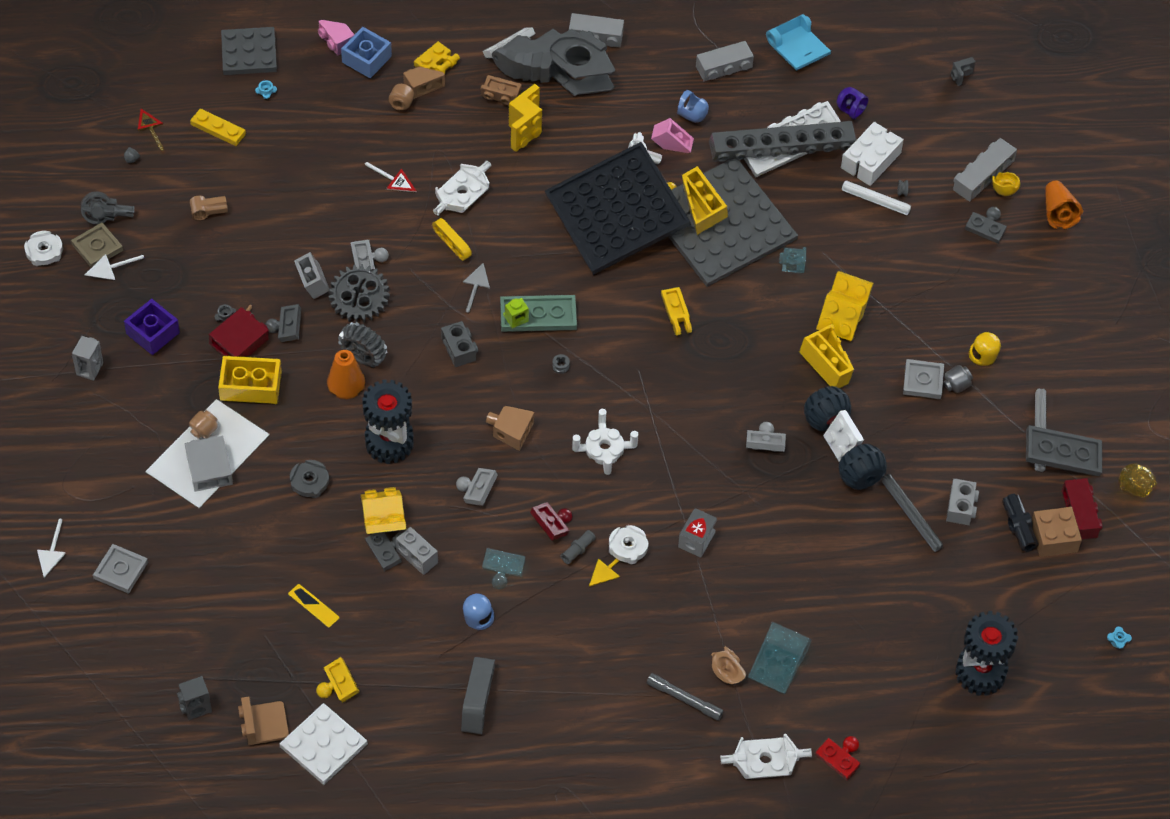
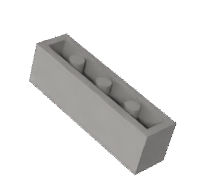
(980, 172)

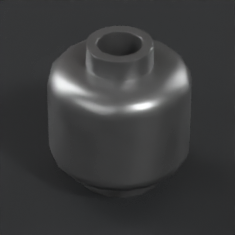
(958, 379)

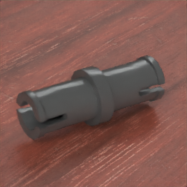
(578, 547)

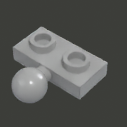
(362, 254)
(765, 438)
(479, 487)

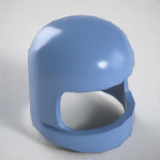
(695, 109)
(477, 608)

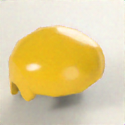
(1006, 183)

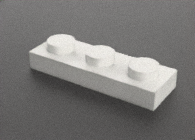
(524, 32)

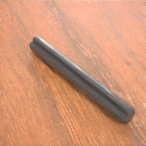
(913, 514)

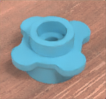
(266, 89)
(1115, 641)

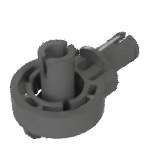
(103, 208)

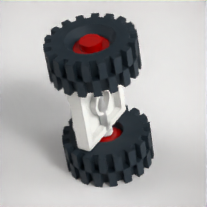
(388, 414)
(984, 659)

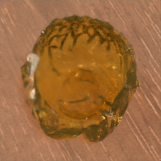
(1137, 480)

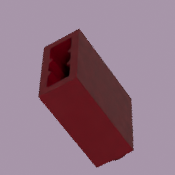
(239, 335)

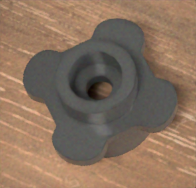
(224, 309)

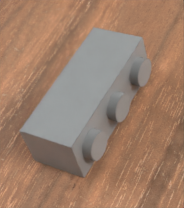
(604, 29)
(724, 61)

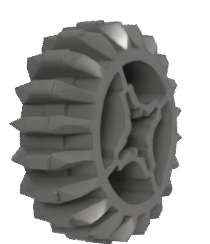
(363, 343)

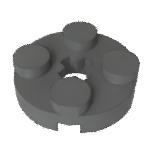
(309, 488)

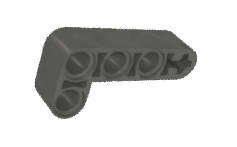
(477, 695)

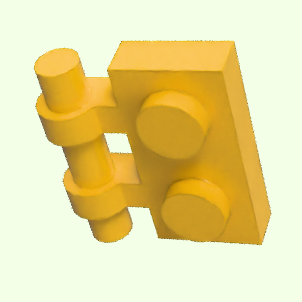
(436, 55)

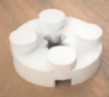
(43, 257)
(625, 553)

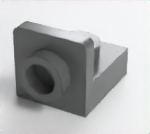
(962, 68)

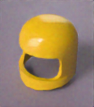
(987, 346)

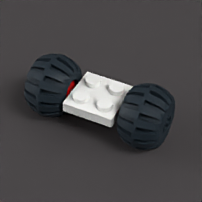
(858, 463)

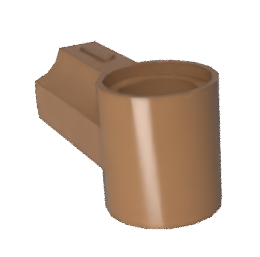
(203, 207)

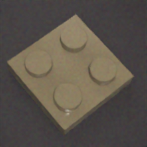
(96, 243)

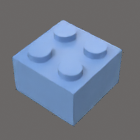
(366, 52)

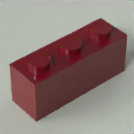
(1079, 496)

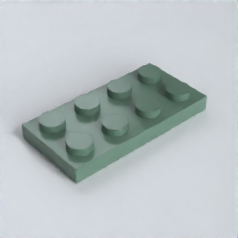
(545, 313)

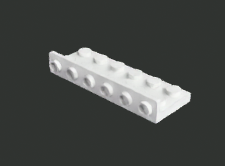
(817, 114)

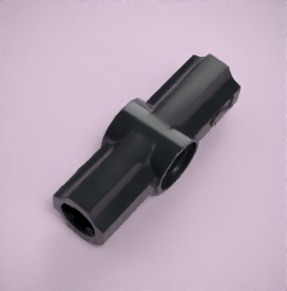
(1020, 522)

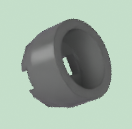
(131, 155)

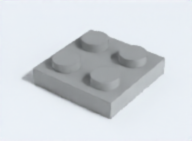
(923, 379)
(120, 568)

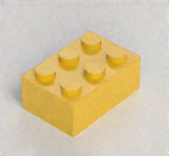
(250, 379)

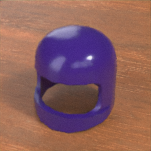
(854, 99)

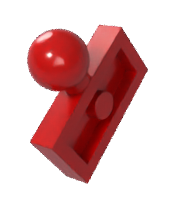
(838, 757)

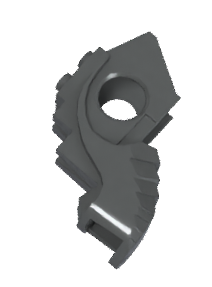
(554, 57)

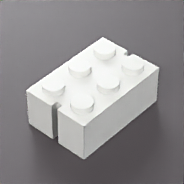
(873, 152)

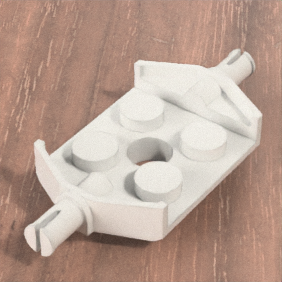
(467, 178)
(780, 751)

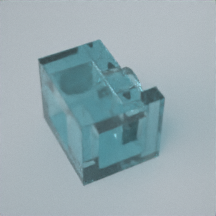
(793, 260)

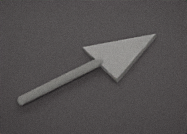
(477, 278)

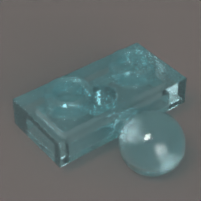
(503, 564)

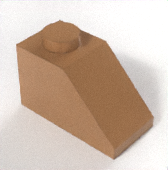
(424, 80)

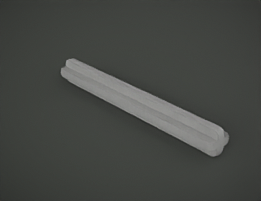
(1040, 417)

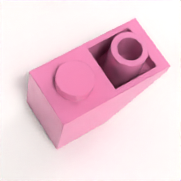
(335, 34)

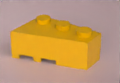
(703, 200)
(827, 356)

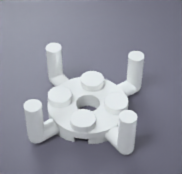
(604, 436)

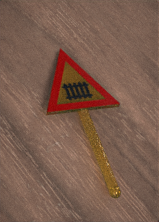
(148, 121)

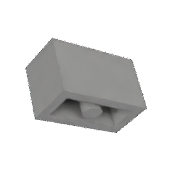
(312, 275)

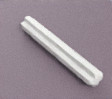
(876, 197)

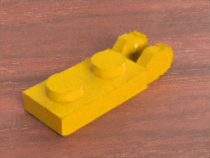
(676, 309)

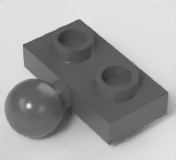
(987, 227)
(288, 324)
(384, 549)

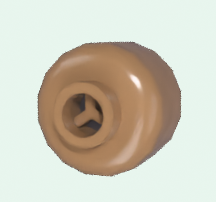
(401, 97)
(203, 424)

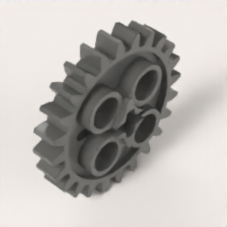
(343, 288)

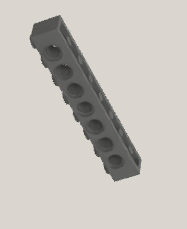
(789, 134)

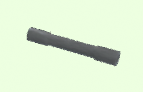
(705, 707)

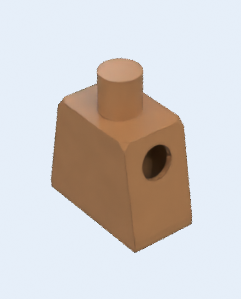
(511, 425)

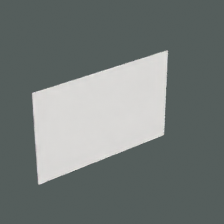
(240, 440)

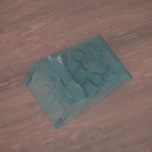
(779, 657)

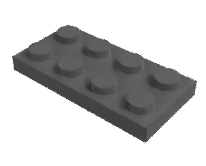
(1063, 450)

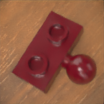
(551, 522)

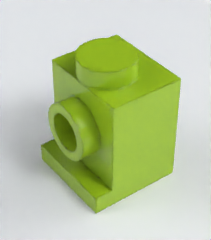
(515, 308)

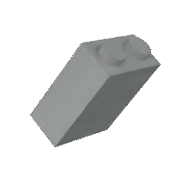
(208, 463)

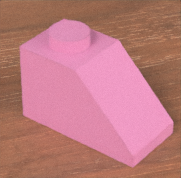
(672, 136)

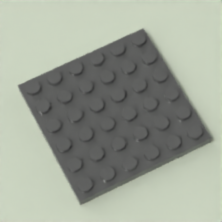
(745, 236)

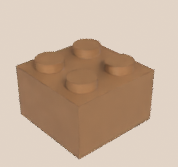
(1056, 531)

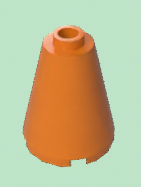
(1061, 206)
(345, 376)

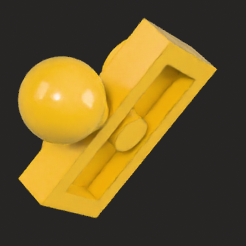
(340, 681)

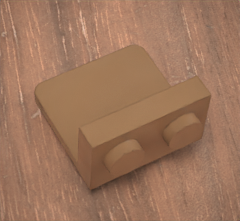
(263, 721)

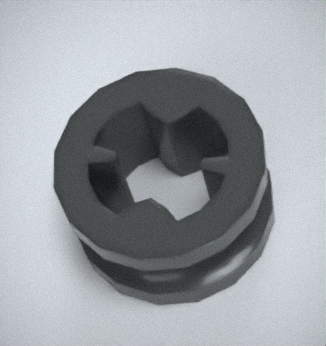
(902, 188)
(561, 358)

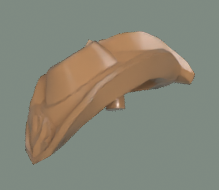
(727, 666)

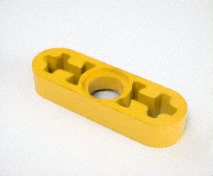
(452, 239)

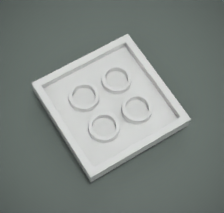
(323, 744)

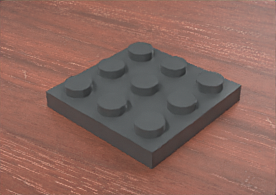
(248, 50)

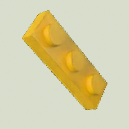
(218, 127)

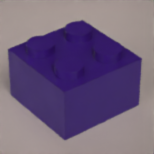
(151, 326)

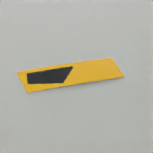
(313, 605)

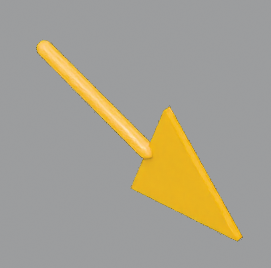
(603, 572)

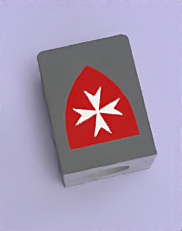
(697, 532)

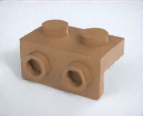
(500, 89)

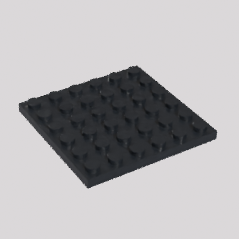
(617, 208)

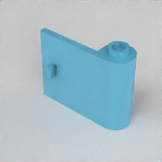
(797, 42)

